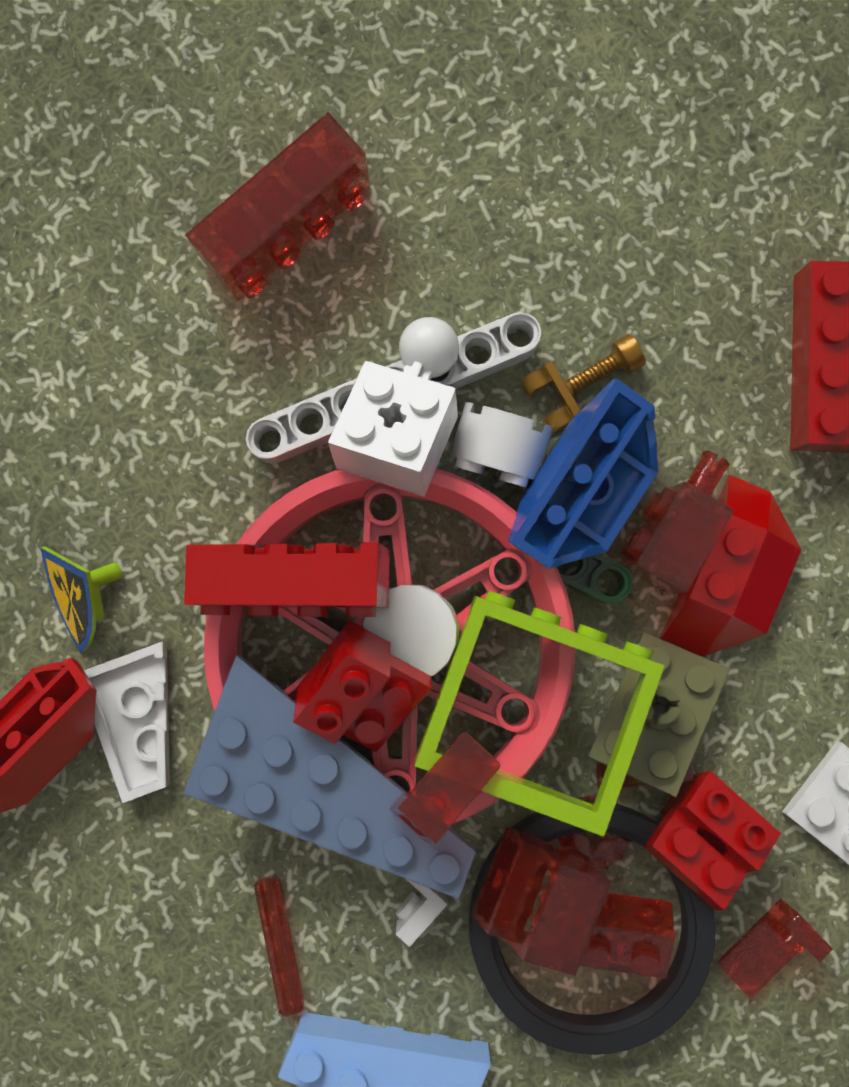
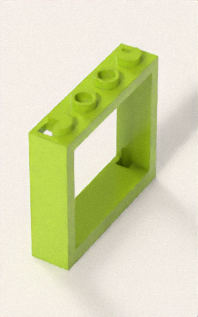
(519, 790)

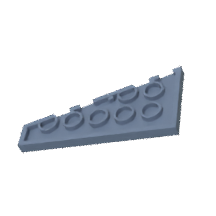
(312, 788)

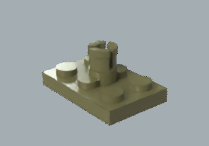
(674, 720)

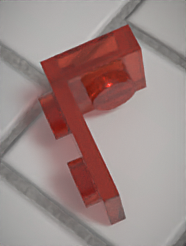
(446, 789)
(770, 946)

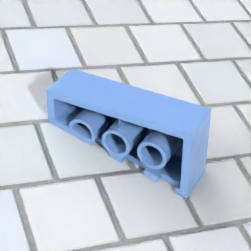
(353, 1054)

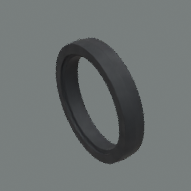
(612, 1030)

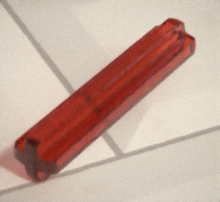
(279, 945)

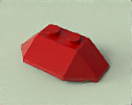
(741, 577)
(43, 728)

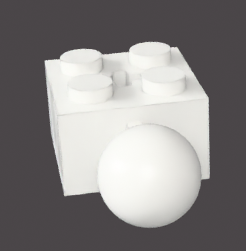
(399, 419)

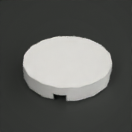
(418, 626)

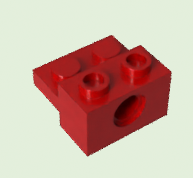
(358, 690)
(711, 839)

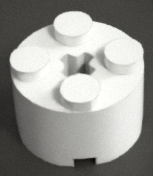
(500, 442)

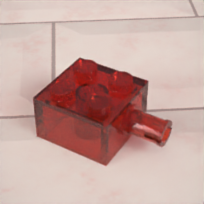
(679, 529)

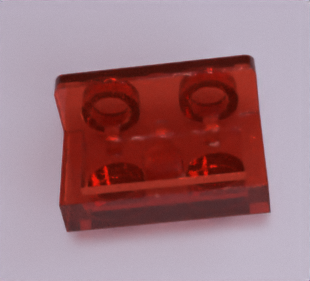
(632, 937)

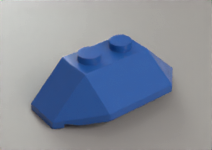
(589, 480)

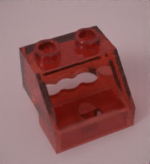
(566, 909)

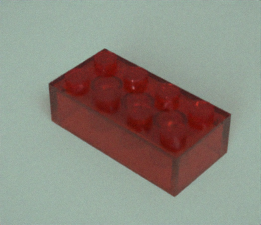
(282, 208)

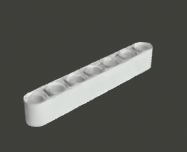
(329, 403)

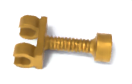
(625, 356)

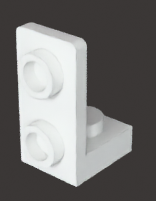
(418, 912)

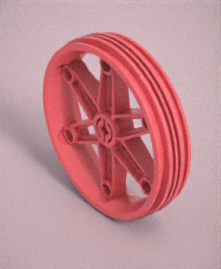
(556, 660)

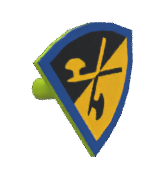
(78, 594)

